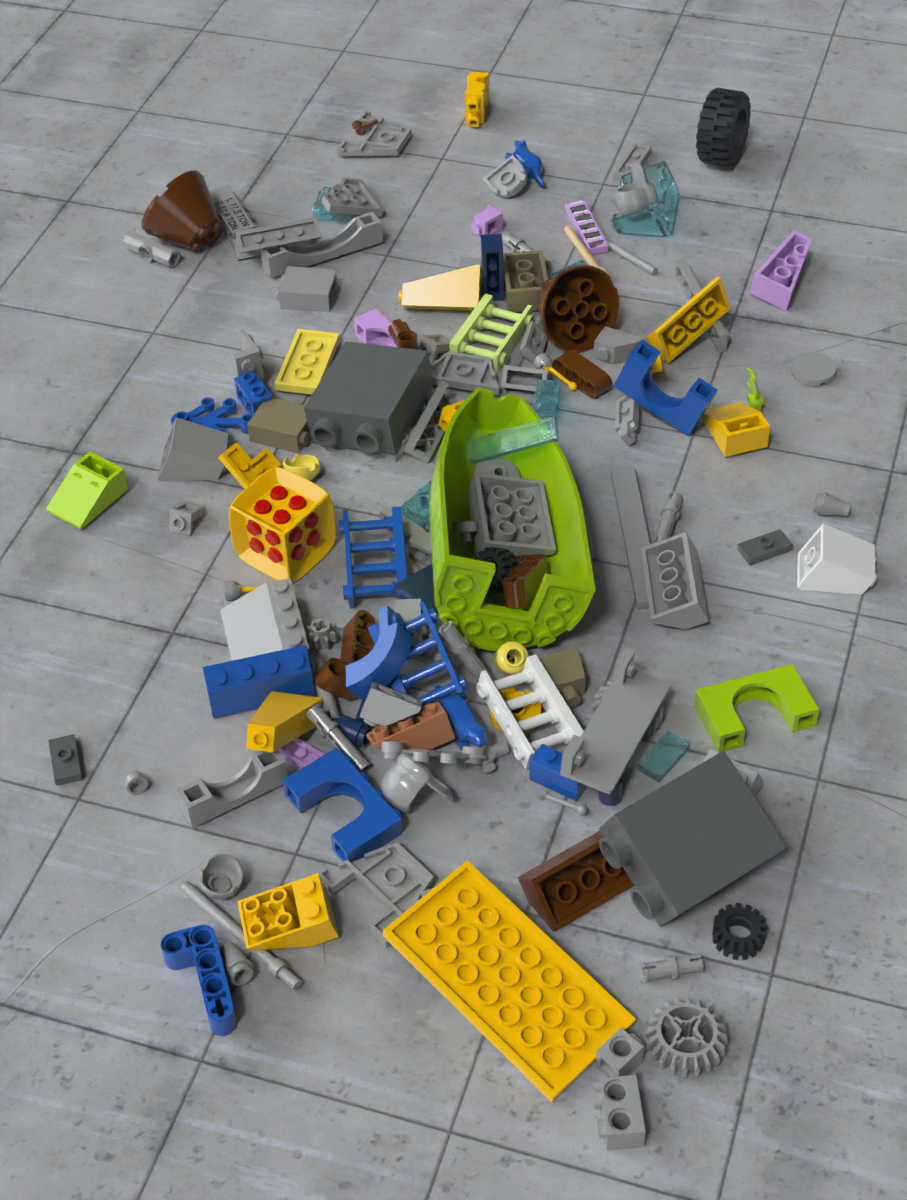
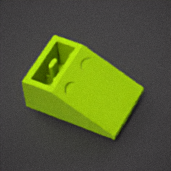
(88, 490)

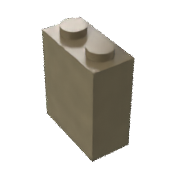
(279, 425)

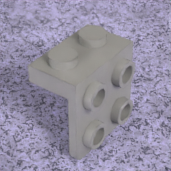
(249, 358)

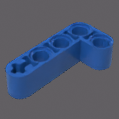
(210, 979)

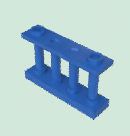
(396, 544)
(403, 683)

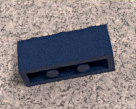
(492, 266)

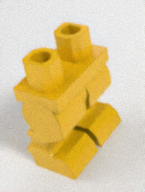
(476, 98)

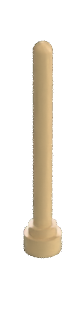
(582, 249)

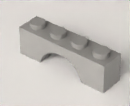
(205, 800)

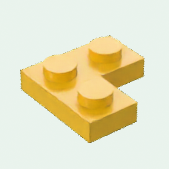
(247, 469)

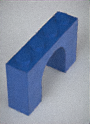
(637, 383)
(337, 776)

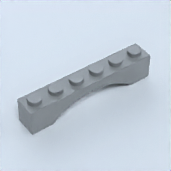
(358, 234)

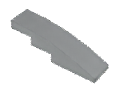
(415, 538)

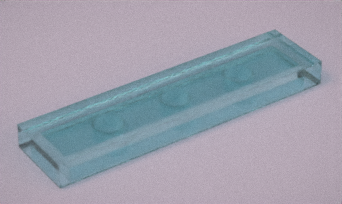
(513, 440)

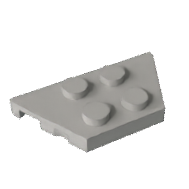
(465, 372)

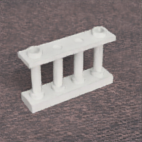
(544, 693)

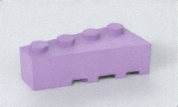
(780, 273)

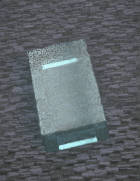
(663, 756)

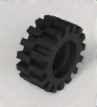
(505, 563)
(739, 917)

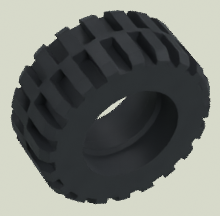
(723, 127)

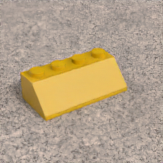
(690, 320)

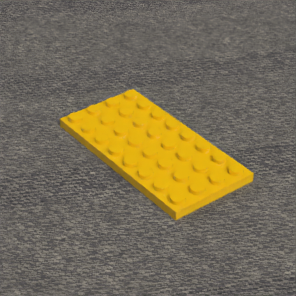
(508, 979)

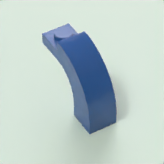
(384, 659)

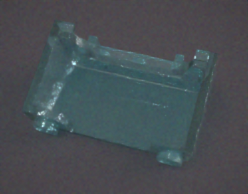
(660, 216)

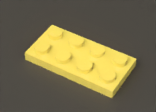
(306, 361)

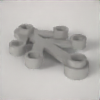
(471, 753)

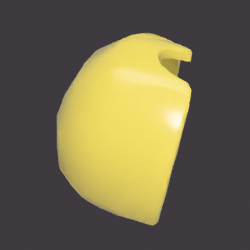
(305, 466)

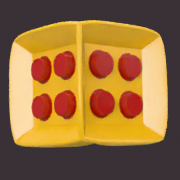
(282, 524)

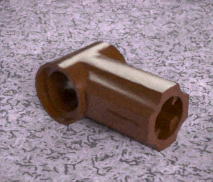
(403, 335)

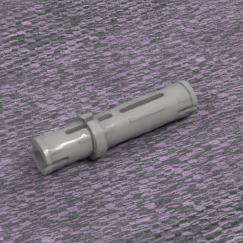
(519, 245)
(670, 514)
(460, 646)
(328, 700)
(330, 731)

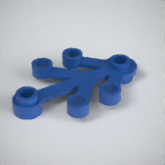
(214, 418)

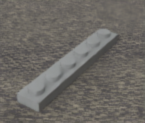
(690, 287)

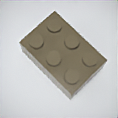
(523, 279)

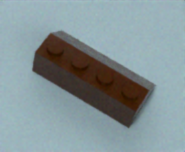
(573, 883)

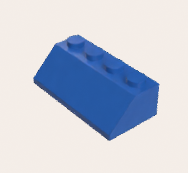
(248, 681)

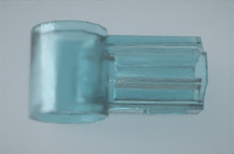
(318, 208)

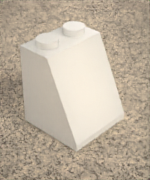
(836, 563)

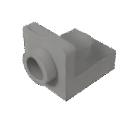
(435, 345)
(183, 516)

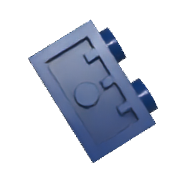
(251, 391)

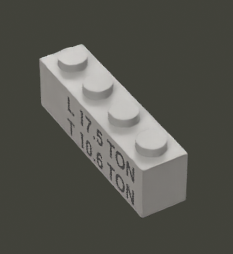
(230, 212)

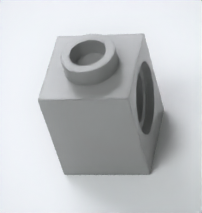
(615, 1065)

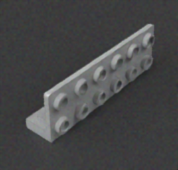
(615, 728)

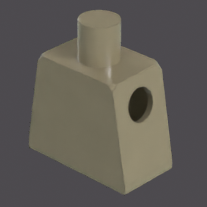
(566, 673)

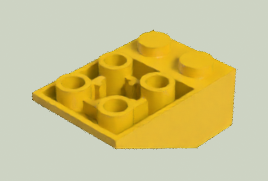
(737, 428)
(289, 916)

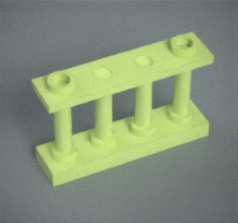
(479, 320)

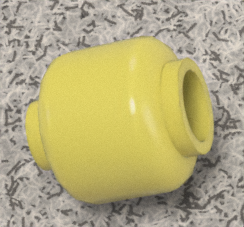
(515, 651)

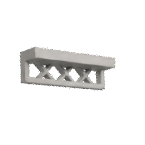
(422, 425)

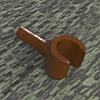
(360, 127)

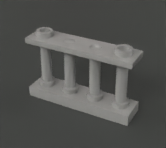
(298, 232)

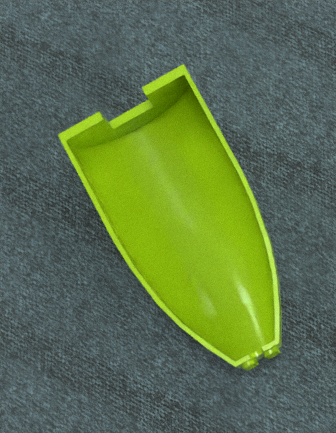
(464, 582)

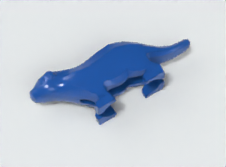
(529, 160)
(463, 721)

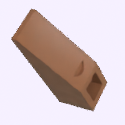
(419, 731)

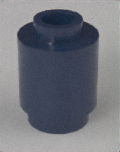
(354, 730)

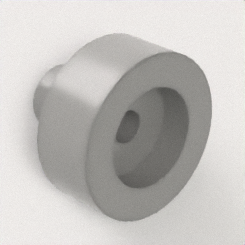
(465, 528)

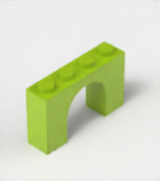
(777, 686)

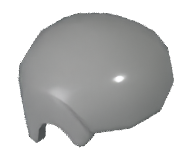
(221, 876)

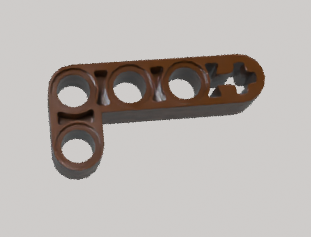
(524, 580)
(355, 646)

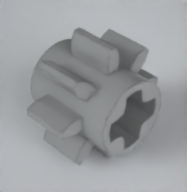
(321, 633)

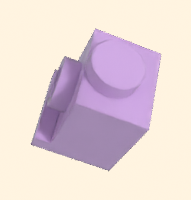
(488, 221)

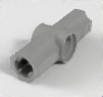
(151, 249)

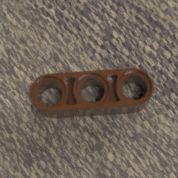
(587, 376)

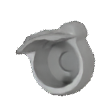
(637, 194)
(409, 782)

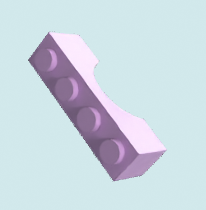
(373, 329)

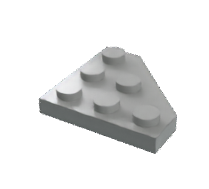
(351, 198)

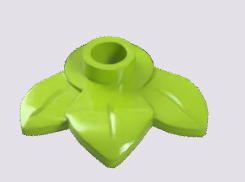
(754, 398)

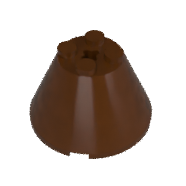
(183, 213)
(578, 307)

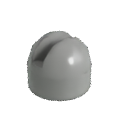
(138, 788)

